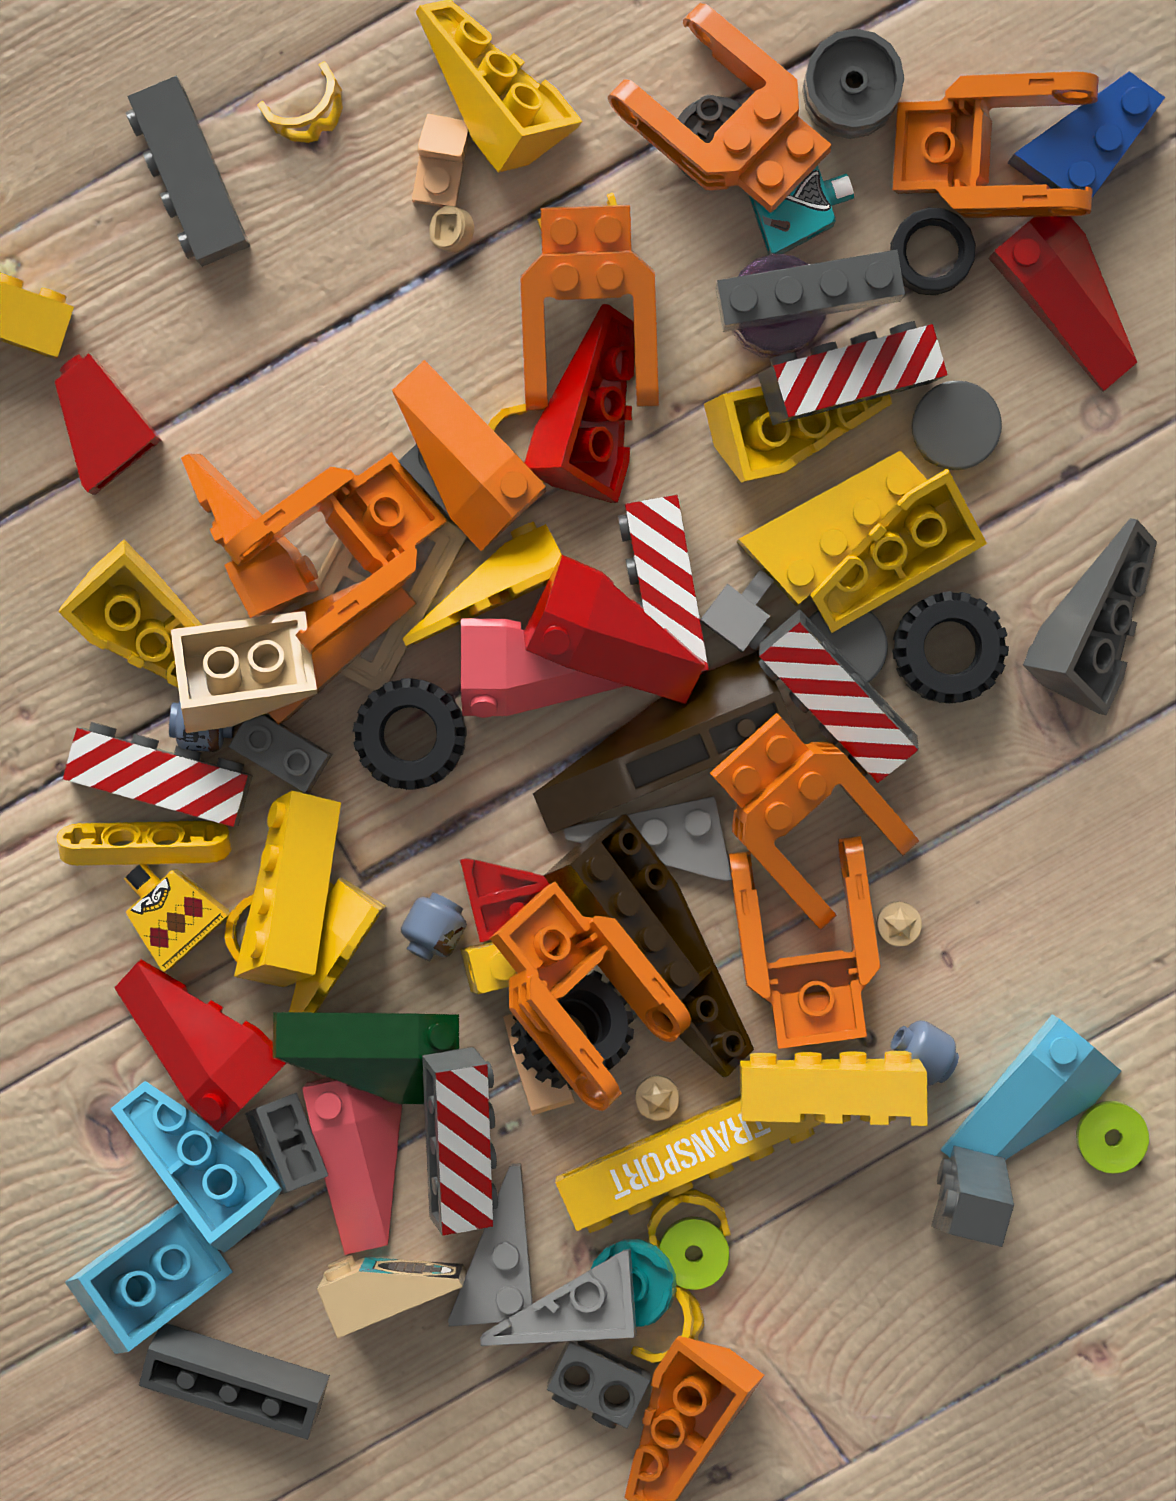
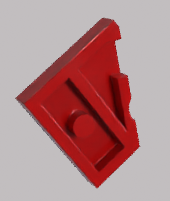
(498, 893)

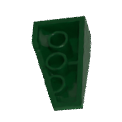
(366, 1049)

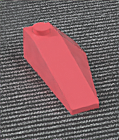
(507, 679)
(360, 1151)

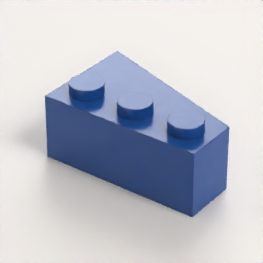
(1091, 139)

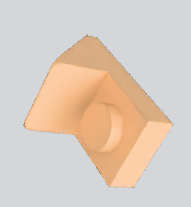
(440, 161)

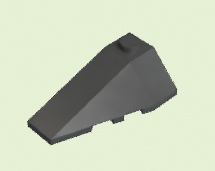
(1086, 633)

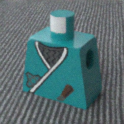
(803, 212)

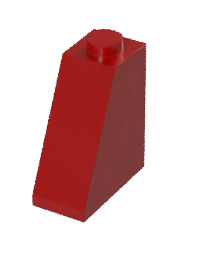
(101, 423)

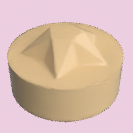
(451, 229)
(899, 923)
(657, 1097)

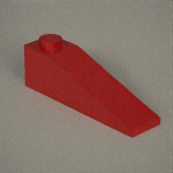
(1063, 285)
(583, 428)
(604, 633)

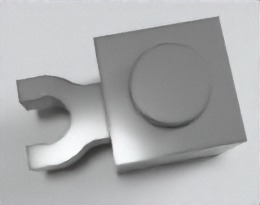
(737, 616)

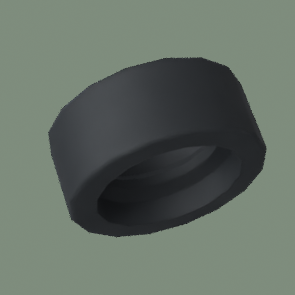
(964, 239)

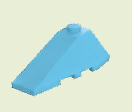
(1037, 1093)
(208, 1172)

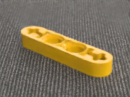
(92, 843)

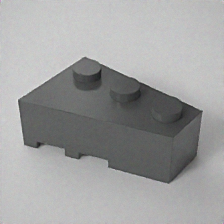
(974, 1196)

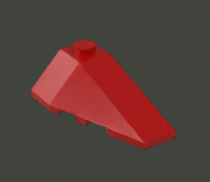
(203, 1050)

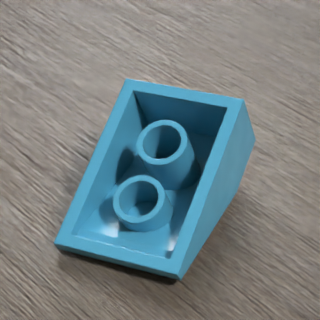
(148, 1279)

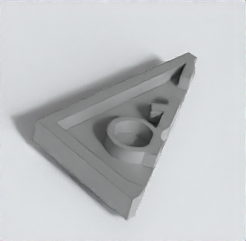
(679, 834)
(500, 1269)
(586, 1308)

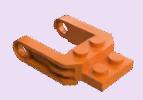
(948, 144)
(759, 147)
(588, 258)
(375, 517)
(783, 781)
(551, 953)
(819, 993)

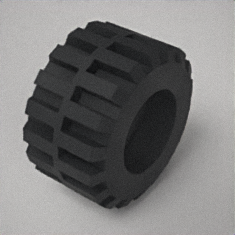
(988, 639)
(372, 722)
(601, 1015)

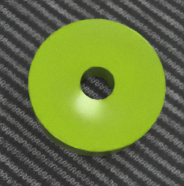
(1131, 1144)
(714, 1247)

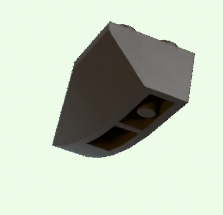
(665, 744)
(625, 880)

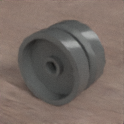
(864, 59)

